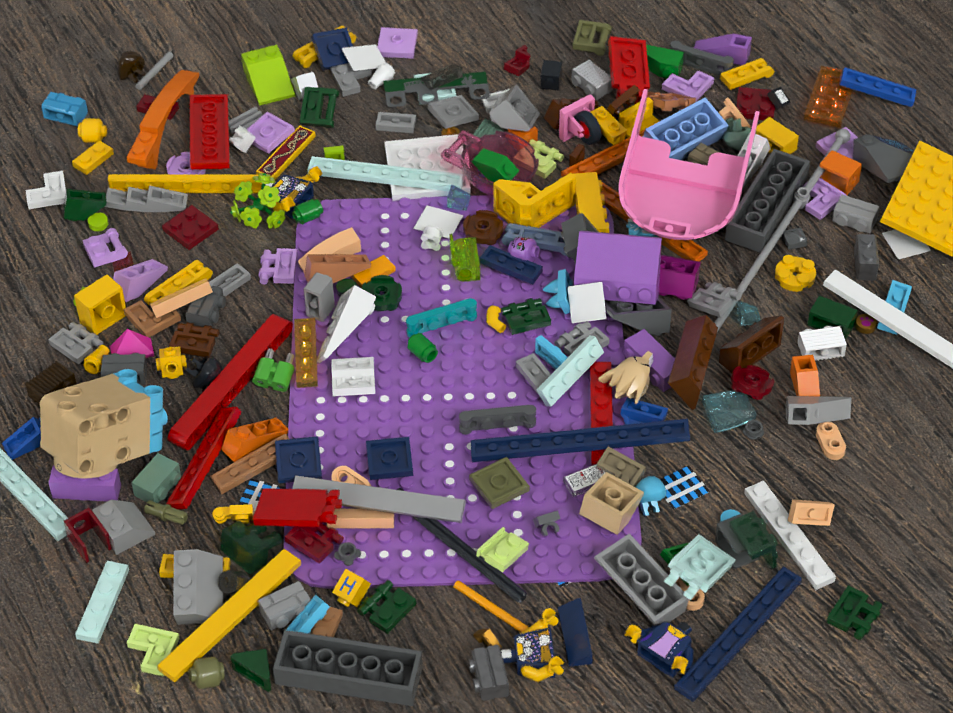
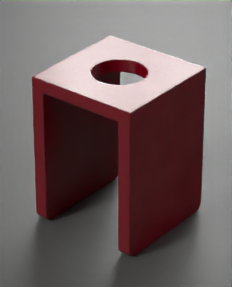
(90, 522)

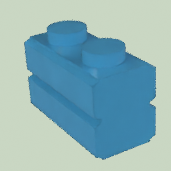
(64, 108)

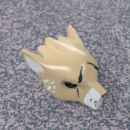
(630, 377)

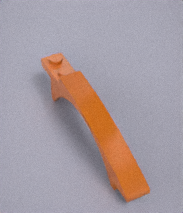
(147, 144)

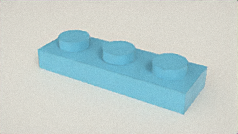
(897, 297)

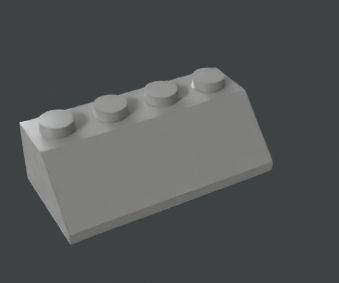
(643, 580)

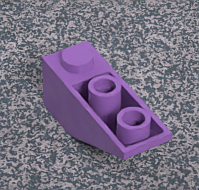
(728, 45)

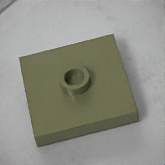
(499, 482)

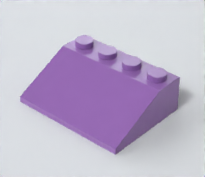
(622, 263)

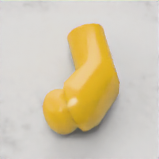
(492, 319)

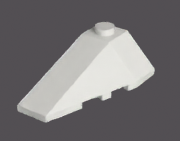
(348, 314)

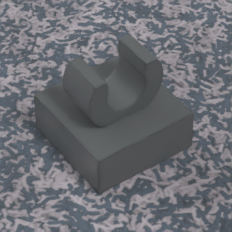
(547, 520)

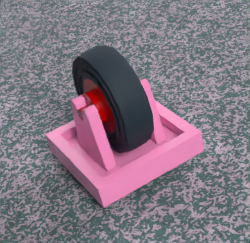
(579, 122)

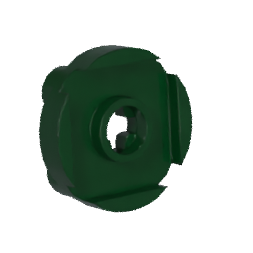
(392, 291)

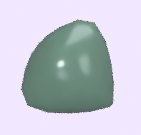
(735, 134)

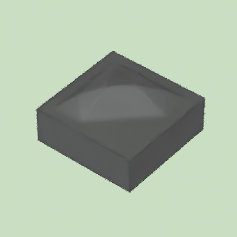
(794, 238)

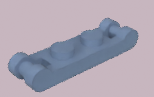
(544, 238)

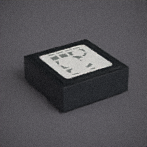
(778, 98)

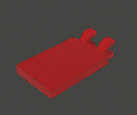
(628, 65)
(296, 507)

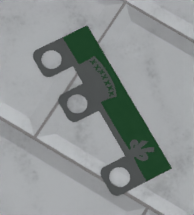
(401, 86)

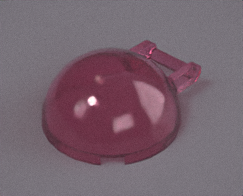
(504, 143)

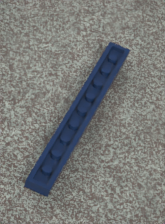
(580, 440)

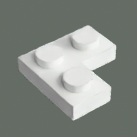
(51, 194)

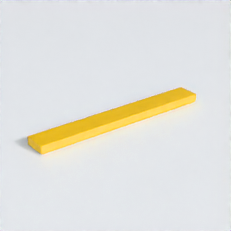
(182, 182)
(228, 615)

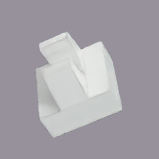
(242, 139)

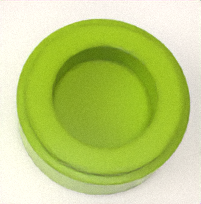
(98, 221)

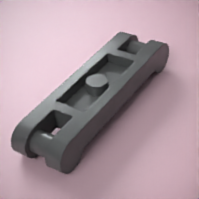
(702, 59)
(497, 418)

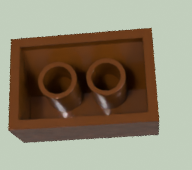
(752, 344)

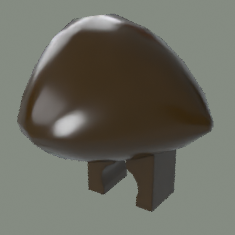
(130, 65)

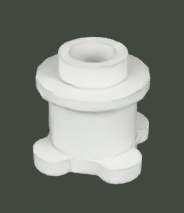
(431, 237)

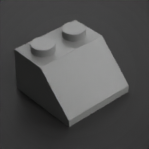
(124, 524)

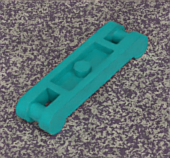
(442, 316)

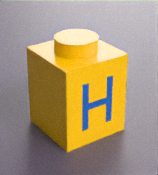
(351, 588)

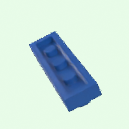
(878, 87)

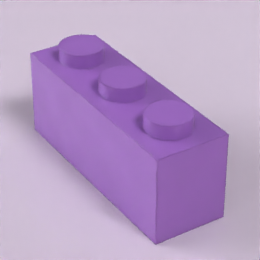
(662, 360)
(91, 489)

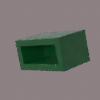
(831, 313)

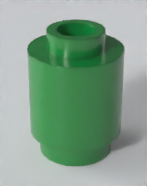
(307, 211)
(422, 348)

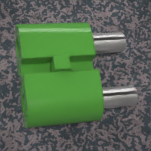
(272, 373)

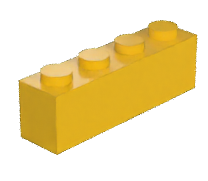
(590, 201)

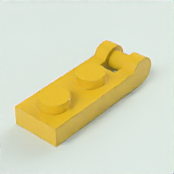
(746, 73)

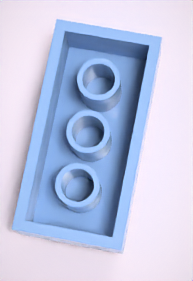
(689, 128)

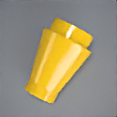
(93, 361)

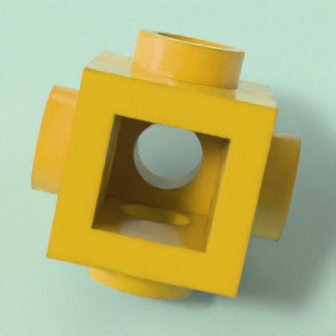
(171, 362)

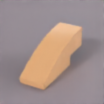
(341, 243)

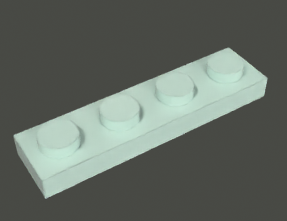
(570, 371)
(102, 602)

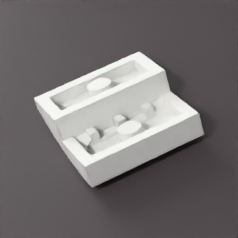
(353, 376)

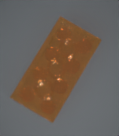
(828, 98)

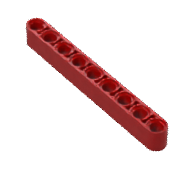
(228, 383)

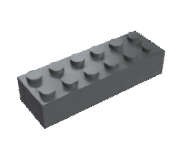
(767, 200)
(348, 667)

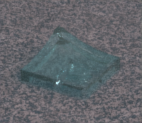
(728, 410)

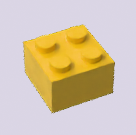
(100, 304)

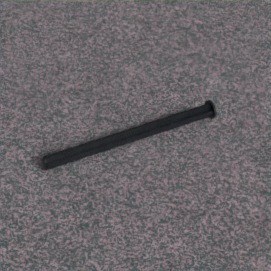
(469, 555)

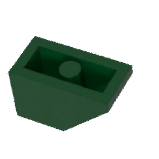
(82, 204)

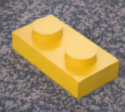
(92, 157)

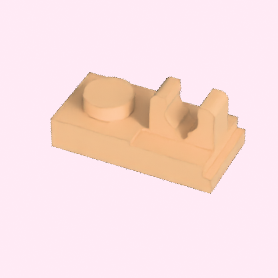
(731, 110)
(810, 512)

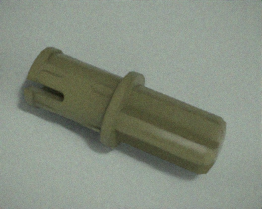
(166, 512)

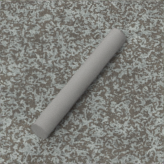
(154, 70)

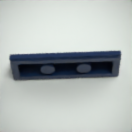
(575, 633)

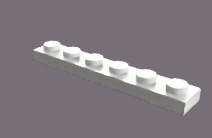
(790, 535)

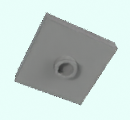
(453, 111)

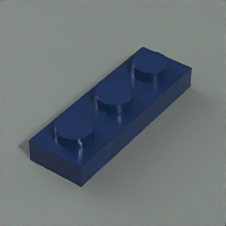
(510, 265)

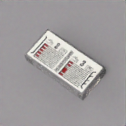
(582, 480)

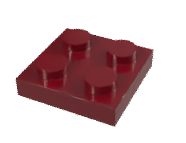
(753, 100)
(190, 227)

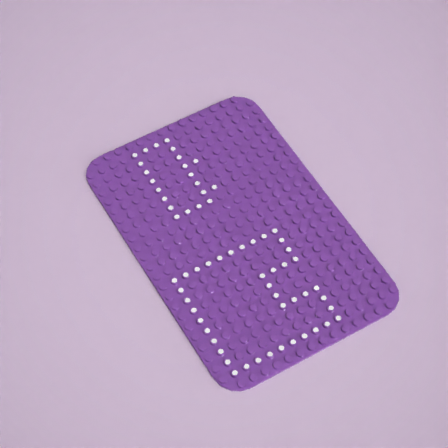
(425, 399)

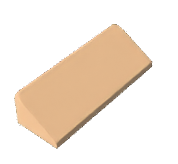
(181, 298)
(362, 518)

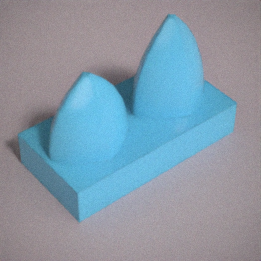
(559, 286)

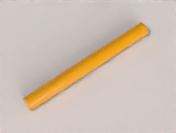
(491, 607)

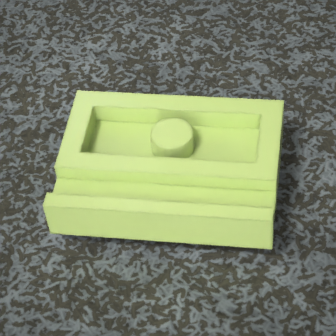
(502, 549)

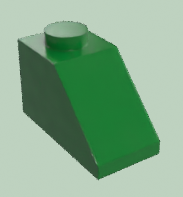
(494, 165)

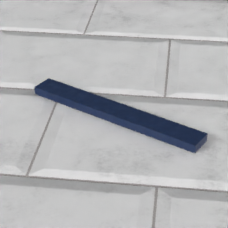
(737, 634)

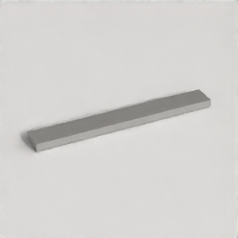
(389, 499)

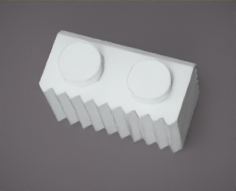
(822, 342)

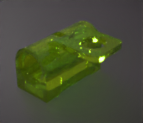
(465, 258)

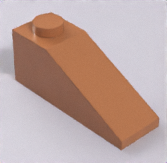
(335, 265)

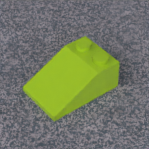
(267, 75)

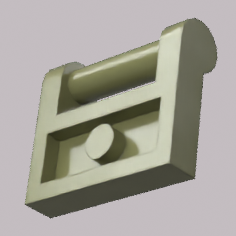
(585, 37)

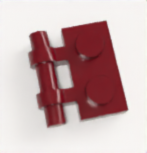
(313, 544)

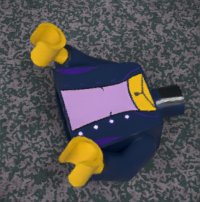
(664, 646)

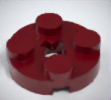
(752, 381)

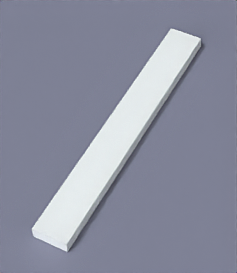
(890, 316)

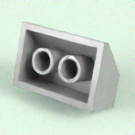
(514, 111)
(196, 585)

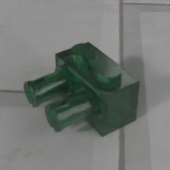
(246, 547)

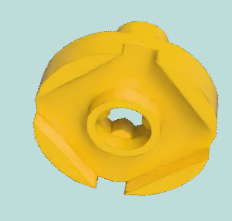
(790, 264)

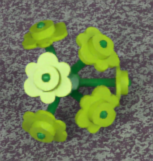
(266, 199)

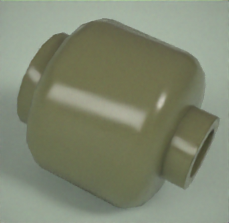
(207, 672)

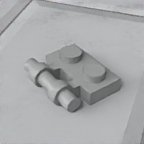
(714, 299)
(582, 332)
(72, 346)

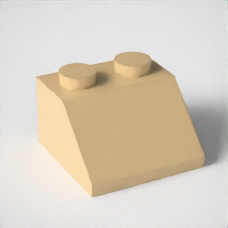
(611, 503)

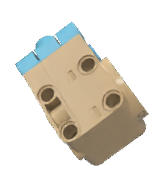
(101, 424)

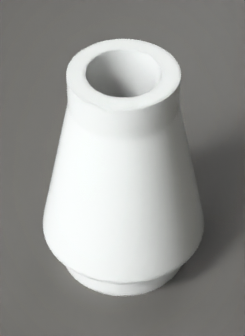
(383, 73)

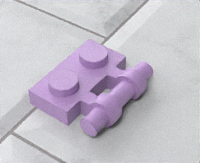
(285, 266)

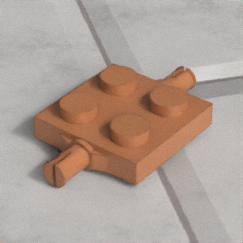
(668, 101)

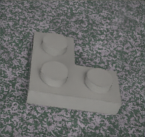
(347, 78)

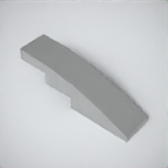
(140, 200)

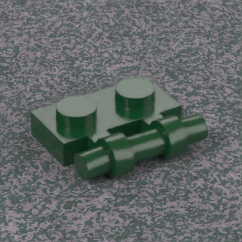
(526, 316)
(848, 608)
(392, 611)

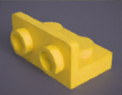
(628, 117)
(610, 127)

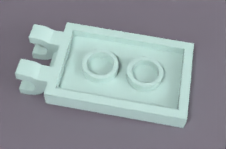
(699, 565)

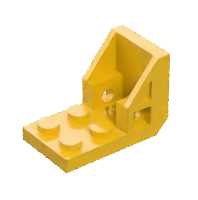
(515, 207)

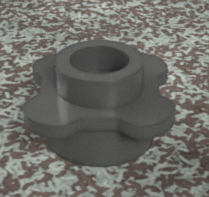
(347, 548)

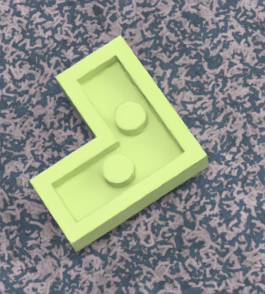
(155, 642)

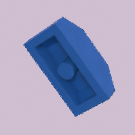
(642, 412)

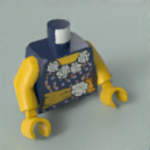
(295, 190)
(534, 650)

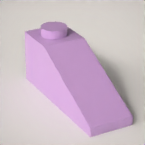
(139, 278)

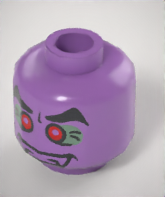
(524, 248)

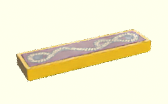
(287, 152)

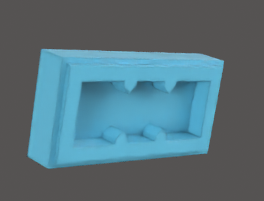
(549, 352)

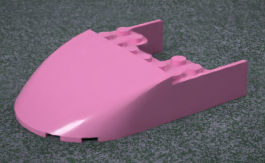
(676, 195)

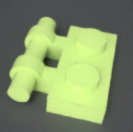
(546, 164)

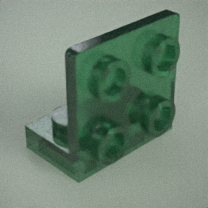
(755, 538)

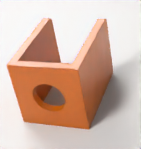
(841, 171)

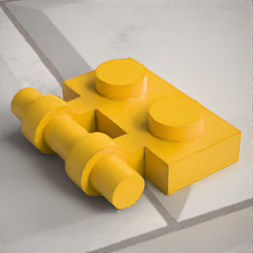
(240, 513)

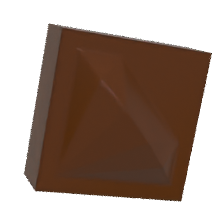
(577, 155)

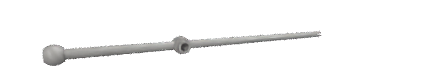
(800, 200)

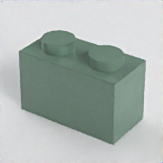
(156, 479)

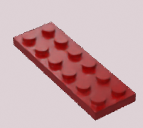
(209, 132)

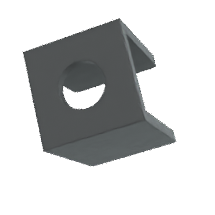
(730, 544)

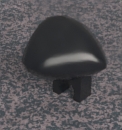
(206, 371)

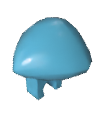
(653, 491)

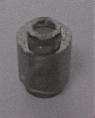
(232, 581)

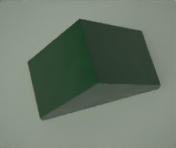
(253, 666)

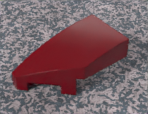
(519, 63)

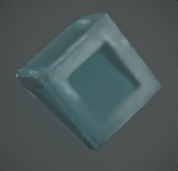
(458, 198)
(747, 313)

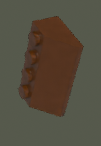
(693, 359)

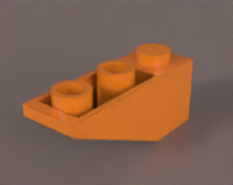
(250, 437)

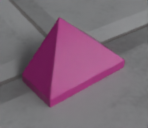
(132, 342)

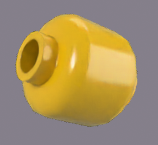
(92, 130)

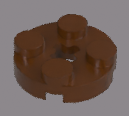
(473, 227)

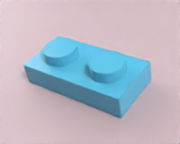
(313, 612)

